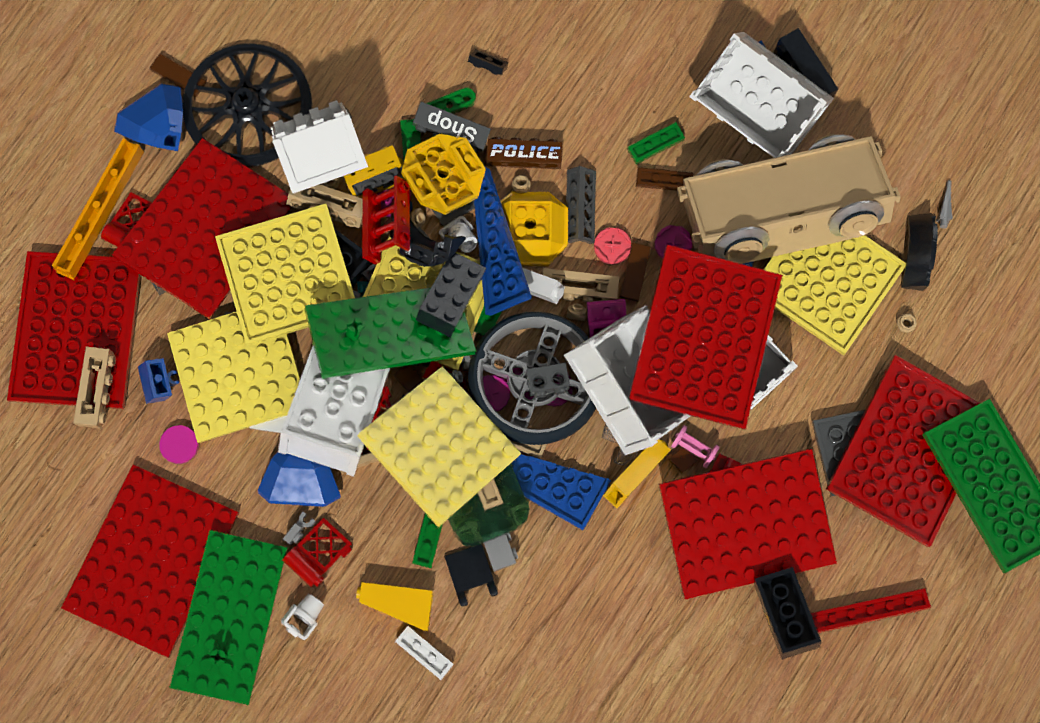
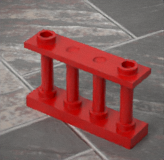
(372, 217)

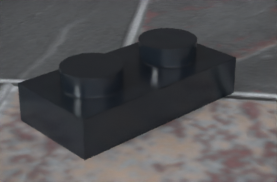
(486, 61)

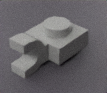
(295, 532)

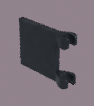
(470, 570)

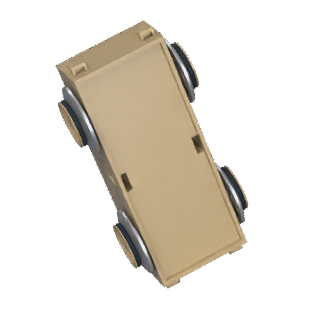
(789, 200)

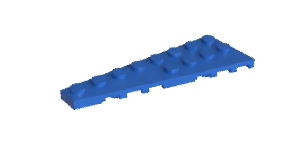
(504, 278)
(560, 489)

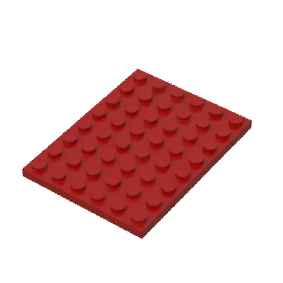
(177, 232)
(62, 319)
(705, 337)
(888, 461)
(747, 523)
(147, 561)

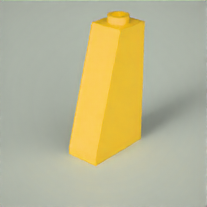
(636, 473)
(402, 603)

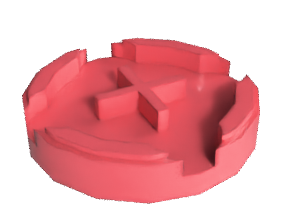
(612, 246)

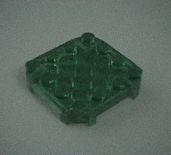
(475, 526)

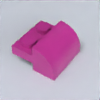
(603, 314)

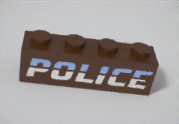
(524, 153)

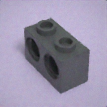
(546, 374)

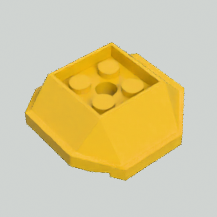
(450, 157)
(548, 237)

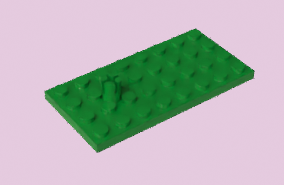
(380, 334)
(991, 482)
(228, 618)

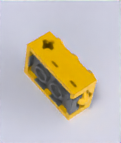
(378, 175)

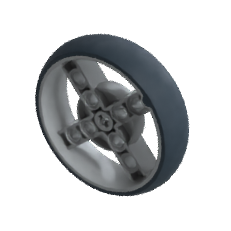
(484, 361)

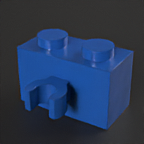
(156, 380)

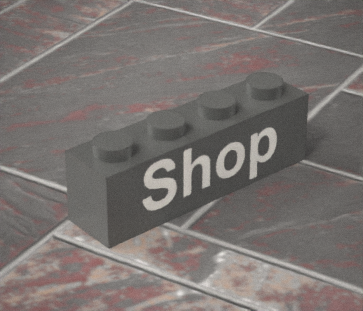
(442, 122)

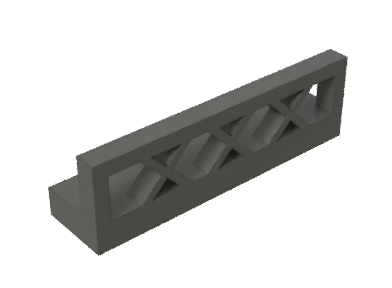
(577, 204)

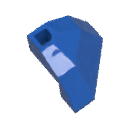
(154, 118)
(298, 482)

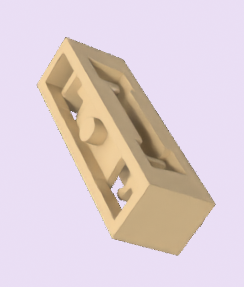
(349, 214)
(606, 284)
(102, 361)

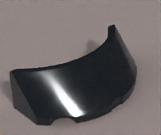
(427, 251)
(921, 251)

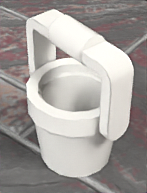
(458, 228)
(306, 611)

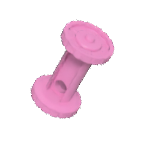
(695, 446)

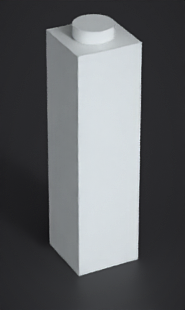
(544, 286)

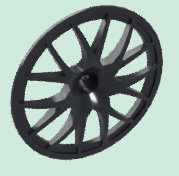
(250, 110)

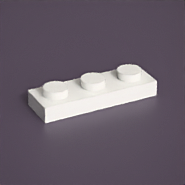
(424, 652)

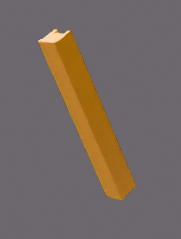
(97, 209)

